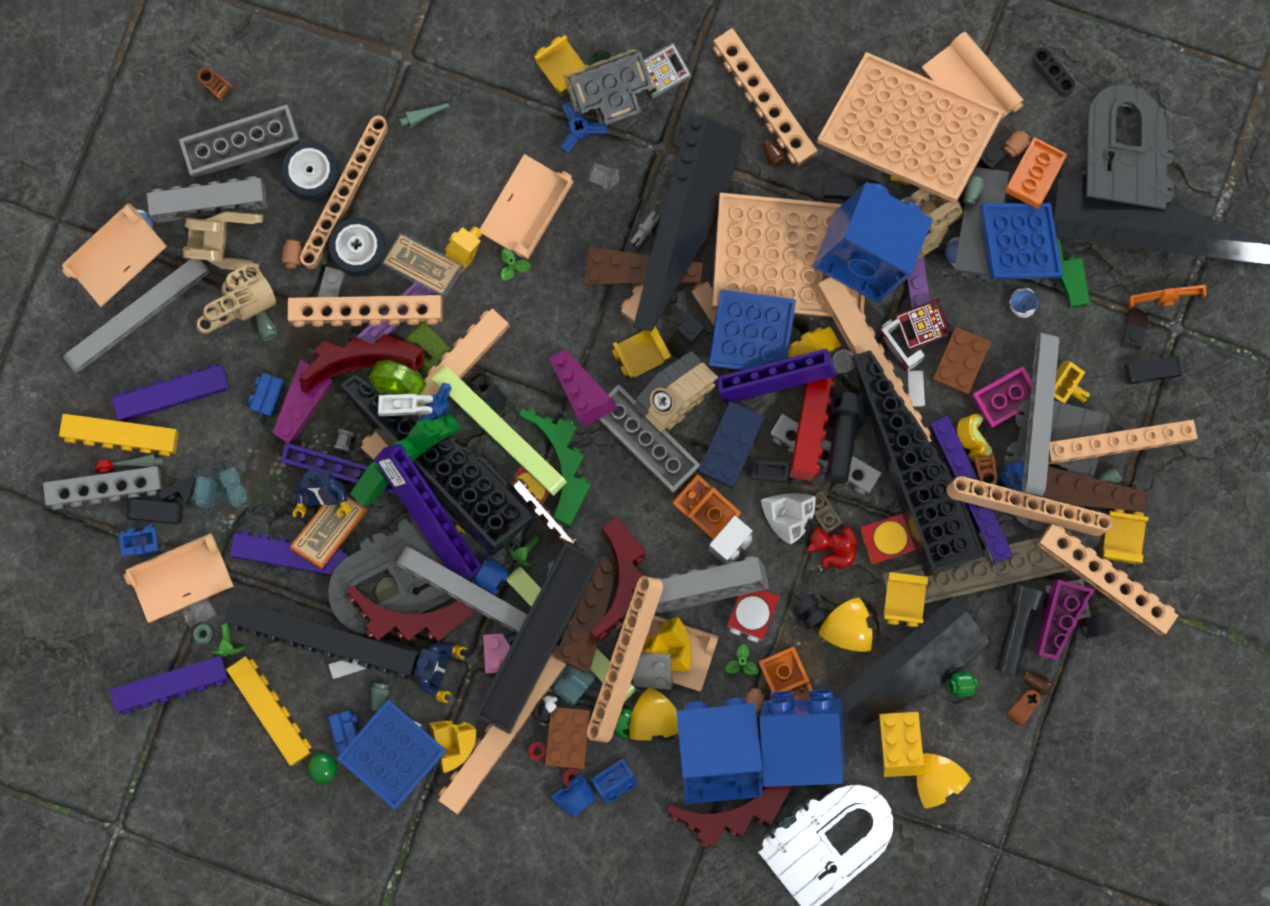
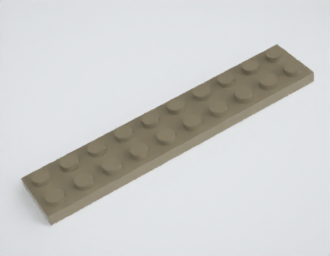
(980, 574)

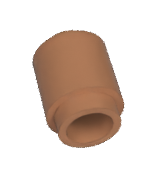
(1016, 144)
(291, 254)
(755, 696)

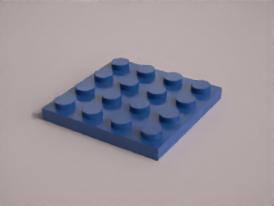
(1020, 241)
(750, 329)
(391, 754)

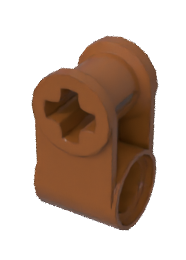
(216, 85)
(986, 468)
(1022, 710)

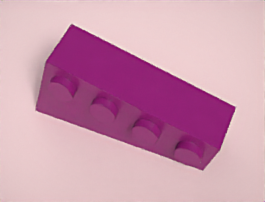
(583, 392)
(299, 406)
(1060, 617)

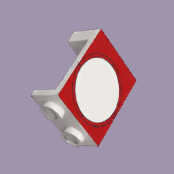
(906, 363)
(753, 614)

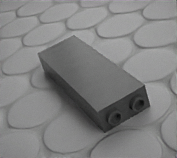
(971, 253)

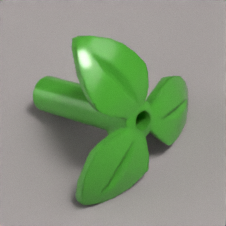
(509, 258)
(521, 553)
(225, 646)
(748, 667)

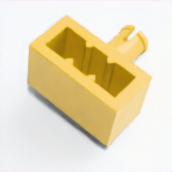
(463, 246)
(1067, 381)

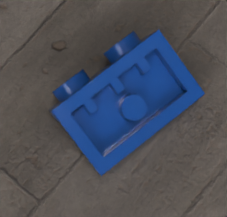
(614, 781)

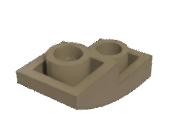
(825, 514)

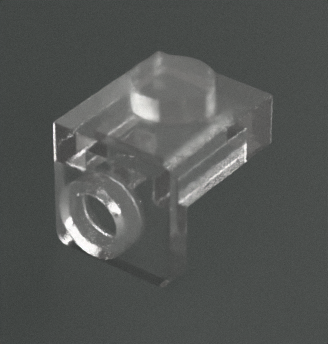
(603, 176)
(198, 612)

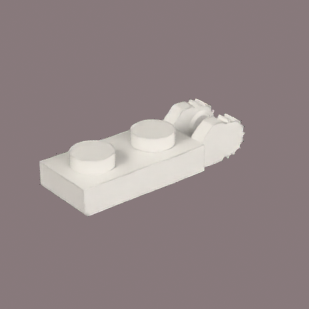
(403, 404)

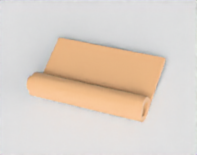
(971, 72)

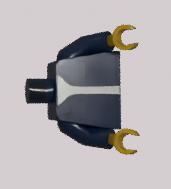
(320, 489)
(432, 666)

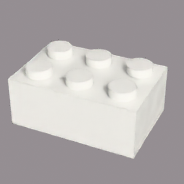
(731, 540)

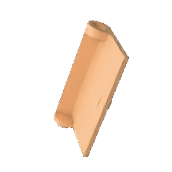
(522, 219)
(117, 245)
(176, 573)
(702, 650)

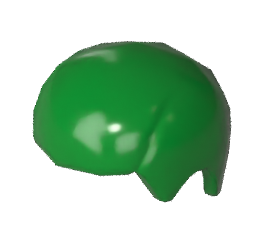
(623, 724)
(322, 768)

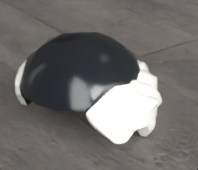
(544, 708)

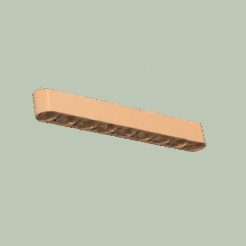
(344, 183)
(1021, 507)
(624, 659)

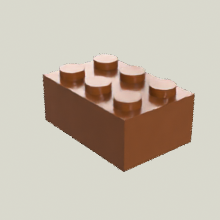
(961, 361)
(567, 738)

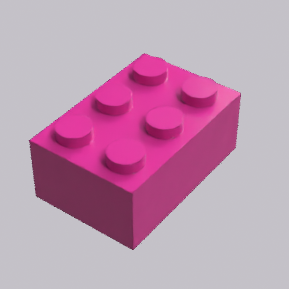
(1001, 399)

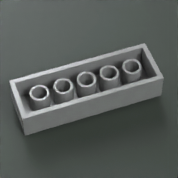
(239, 142)
(206, 200)
(652, 448)
(712, 584)

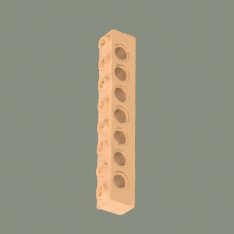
(730, 40)
(297, 306)
(1122, 442)
(1143, 613)

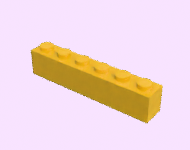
(119, 434)
(269, 711)

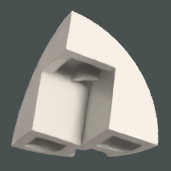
(789, 514)

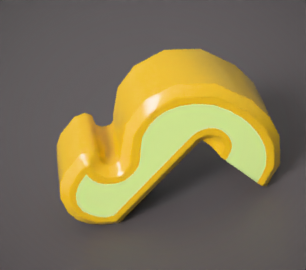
(971, 437)

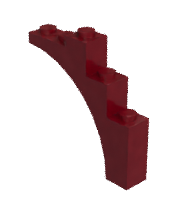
(358, 354)
(626, 552)
(382, 620)
(736, 820)

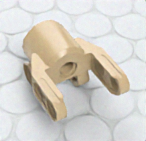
(942, 213)
(208, 238)
(242, 301)

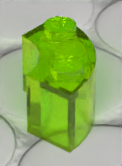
(396, 378)

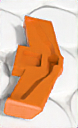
(1167, 296)

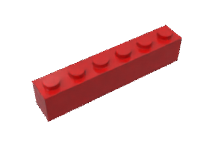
(810, 429)

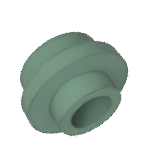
(196, 634)

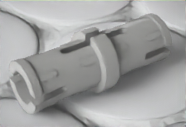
(645, 229)

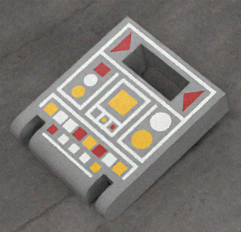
(662, 72)

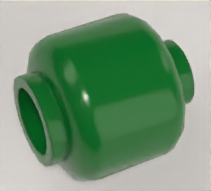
(962, 685)

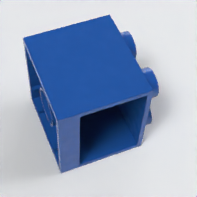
(873, 242)
(802, 739)
(720, 751)

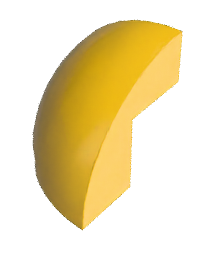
(848, 627)
(671, 640)
(653, 717)
(456, 739)
(940, 780)

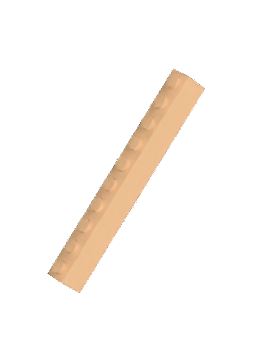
(858, 334)
(459, 361)
(493, 745)

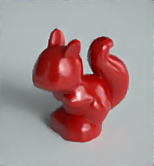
(841, 544)

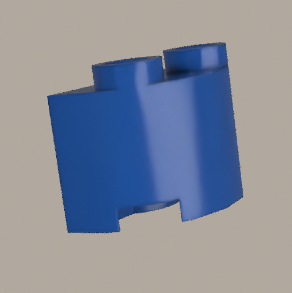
(1013, 476)
(139, 542)
(490, 575)
(575, 797)

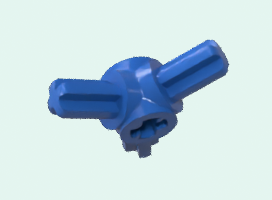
(573, 134)
(440, 403)

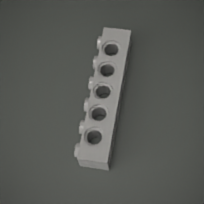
(861, 486)
(54, 489)

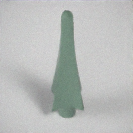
(415, 117)
(146, 461)

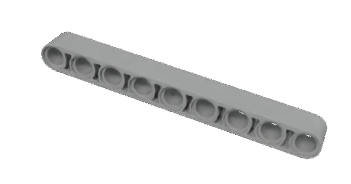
(136, 314)
(1040, 414)
(461, 589)

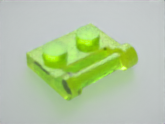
(430, 343)

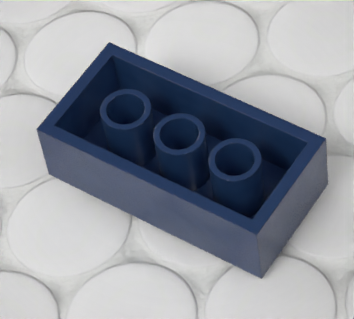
(731, 445)

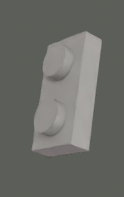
(331, 283)

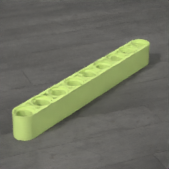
(500, 431)
(529, 591)

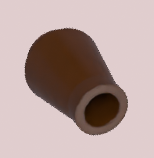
(773, 153)
(1037, 682)

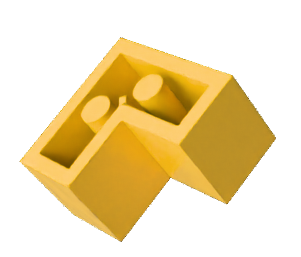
(814, 341)

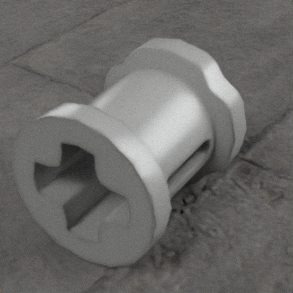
(343, 440)

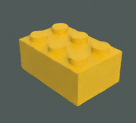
(901, 744)

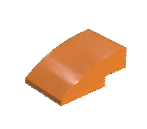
(704, 506)
(786, 673)

